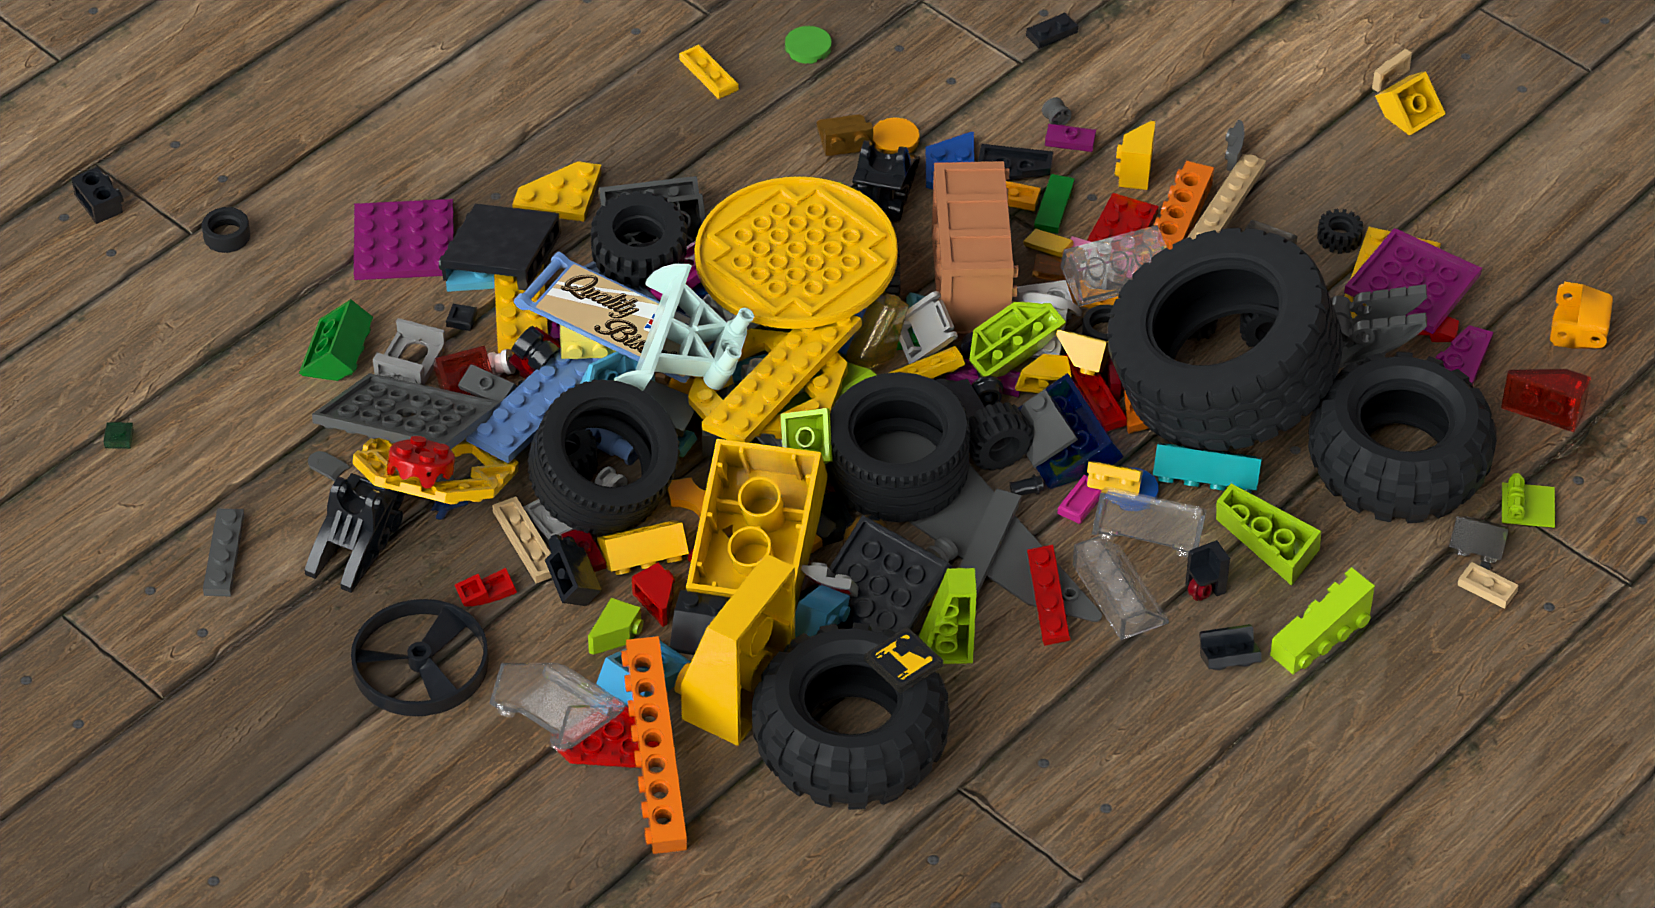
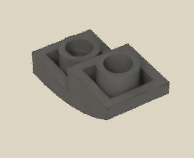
(1235, 141)

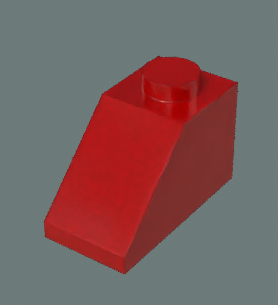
(655, 591)

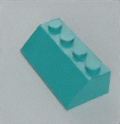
(1206, 466)

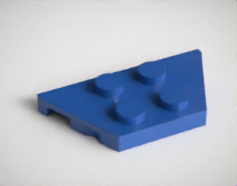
(951, 150)

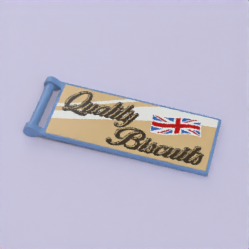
(598, 309)

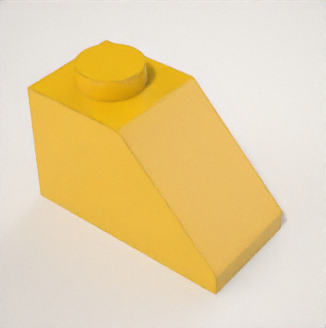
(1042, 373)

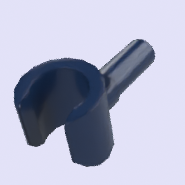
(443, 508)

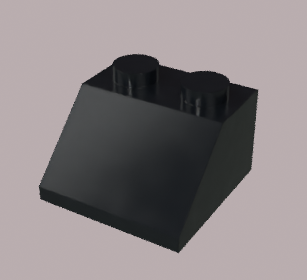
(691, 618)

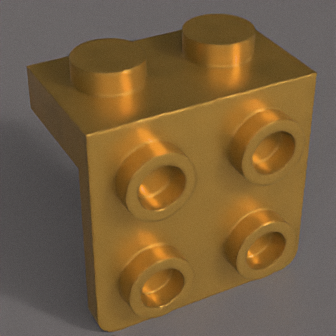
(844, 134)

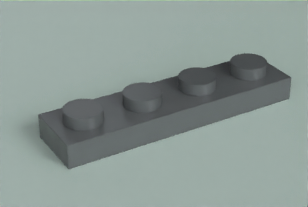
(223, 552)

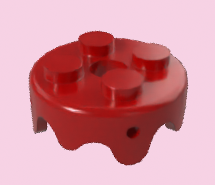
(418, 457)

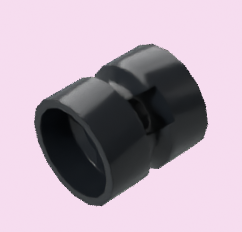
(532, 347)

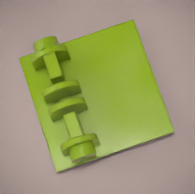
(1527, 503)

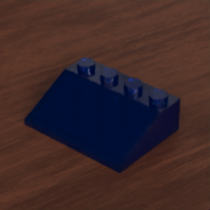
(1093, 440)

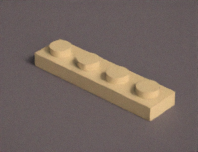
(523, 537)

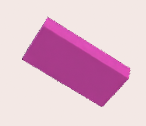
(1079, 501)

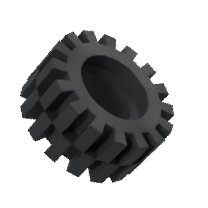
(1337, 240)

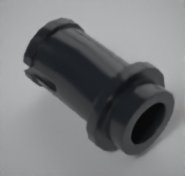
(1027, 486)

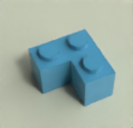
(821, 608)

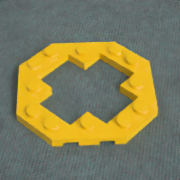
(822, 389)
(485, 484)

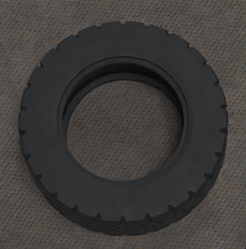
(1240, 397)

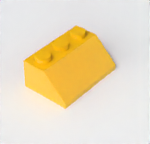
(643, 546)

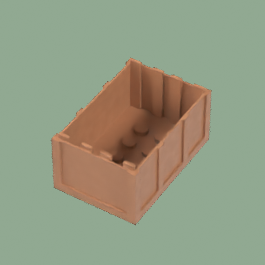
(972, 242)

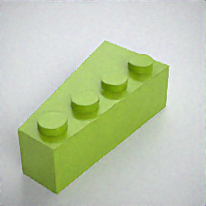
(1269, 532)
(951, 618)
(1324, 623)

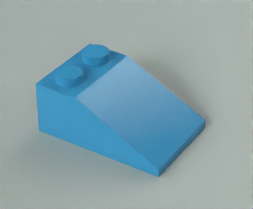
(613, 672)

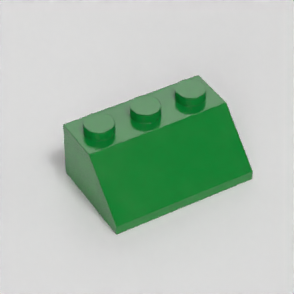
(337, 343)

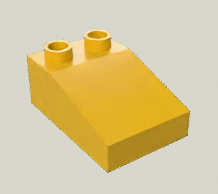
(774, 509)
(737, 649)

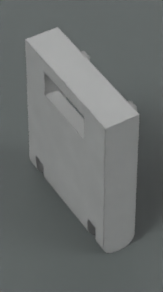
(931, 326)

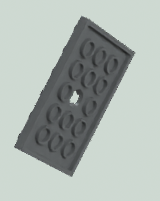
(383, 405)

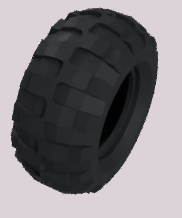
(1394, 480)
(837, 764)

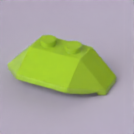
(1013, 337)

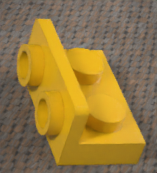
(1113, 476)

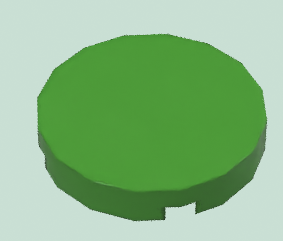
(808, 44)

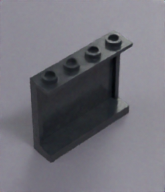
(502, 243)

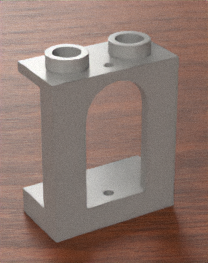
(407, 334)

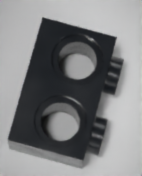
(97, 195)

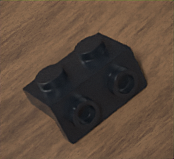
(1229, 647)

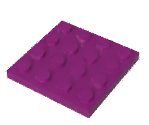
(401, 238)
(1412, 262)

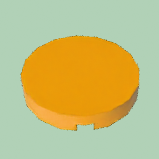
(893, 133)

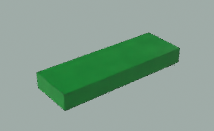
(1054, 203)

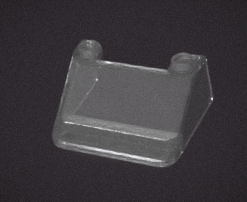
(554, 700)

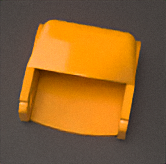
(1581, 319)

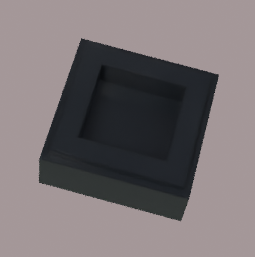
(461, 317)

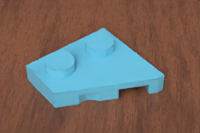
(468, 280)

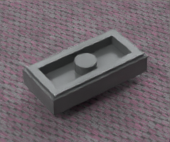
(485, 384)

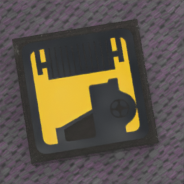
(903, 660)

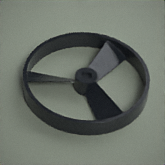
(419, 655)

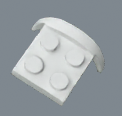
(1062, 306)

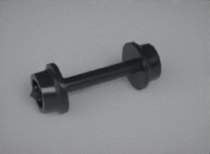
(987, 388)

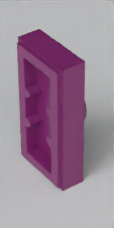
(1070, 137)

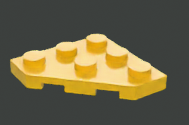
(562, 191)

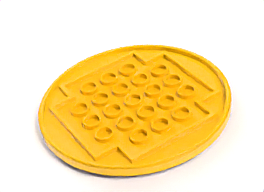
(796, 252)

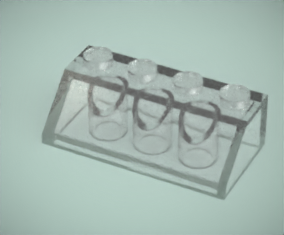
(1104, 266)
(1117, 587)

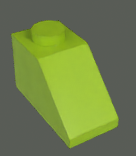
(615, 625)

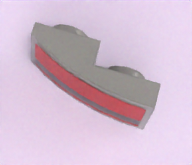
(821, 574)

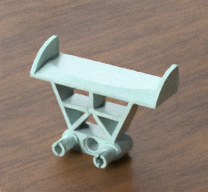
(728, 336)

